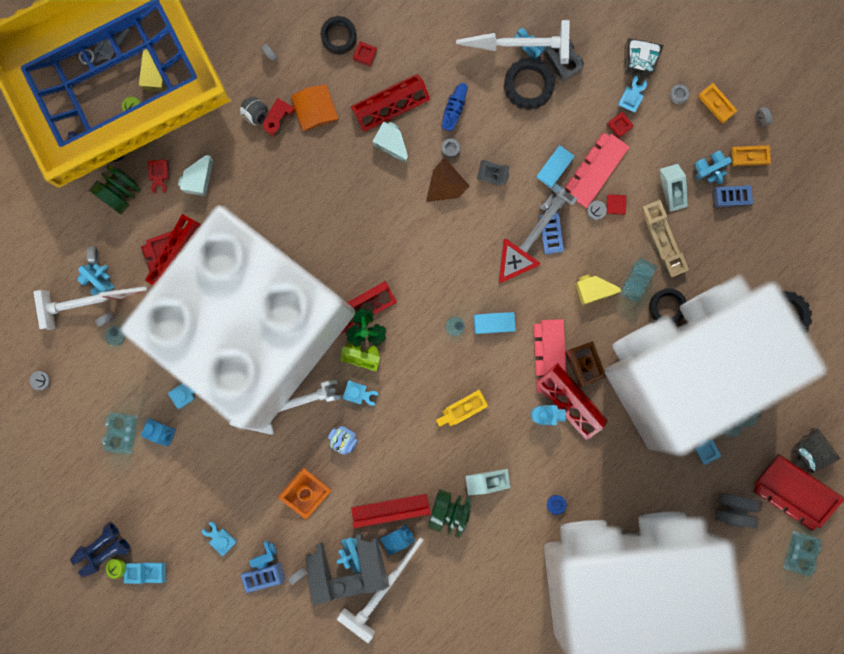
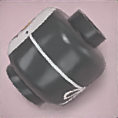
(254, 110)

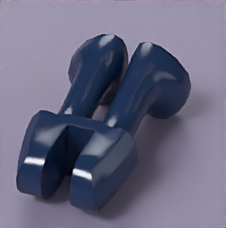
(108, 534)

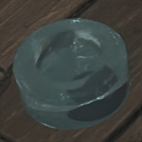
(455, 326)
(114, 336)

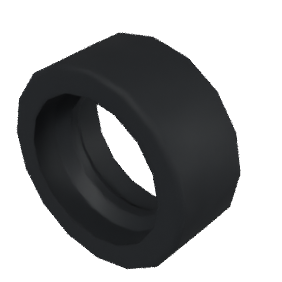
(334, 21)
(666, 292)

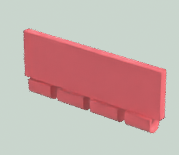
(601, 166)
(550, 348)

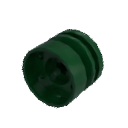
(115, 189)
(449, 513)

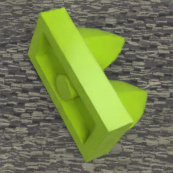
(368, 359)

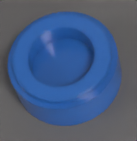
(556, 504)

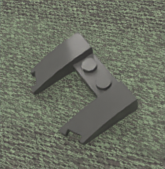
(369, 580)

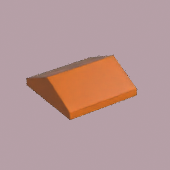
(314, 107)
(304, 493)

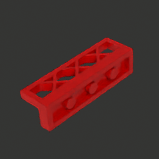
(386, 98)
(183, 237)
(369, 295)
(578, 399)
(390, 510)

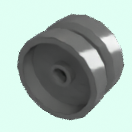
(738, 511)

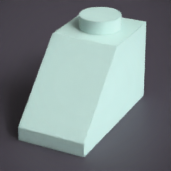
(391, 141)
(196, 177)
(674, 187)
(487, 482)

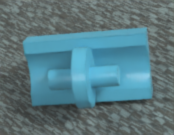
(719, 162)
(97, 276)
(547, 415)
(350, 547)

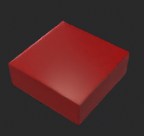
(365, 53)
(620, 125)
(616, 204)

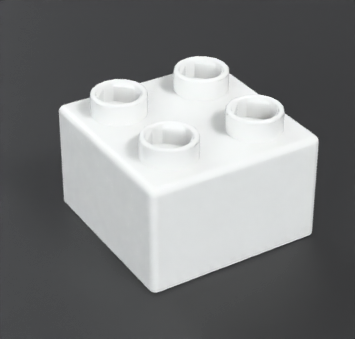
(237, 321)
(715, 368)
(644, 589)

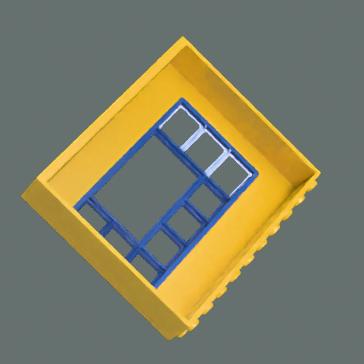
(62, 28)

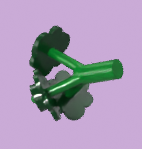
(357, 334)

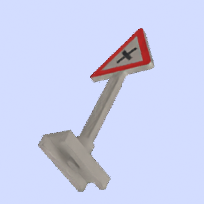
(516, 259)

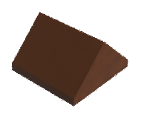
(585, 364)

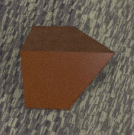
(446, 183)

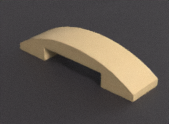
(663, 239)

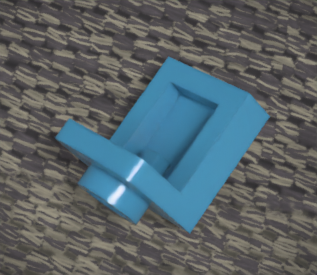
(158, 432)
(398, 540)
(262, 560)

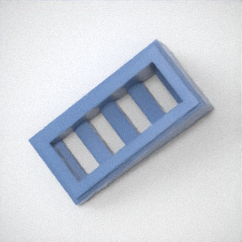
(718, 199)
(559, 248)
(272, 570)

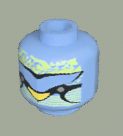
(343, 440)

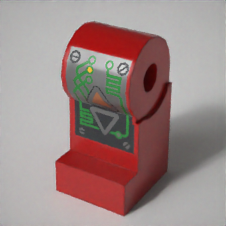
(276, 117)

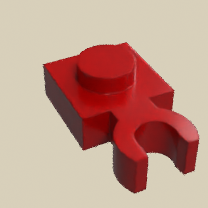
(158, 172)

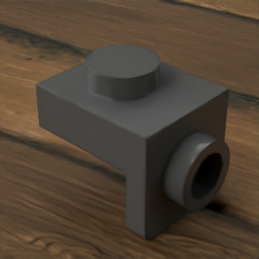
(493, 173)

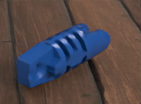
(454, 107)

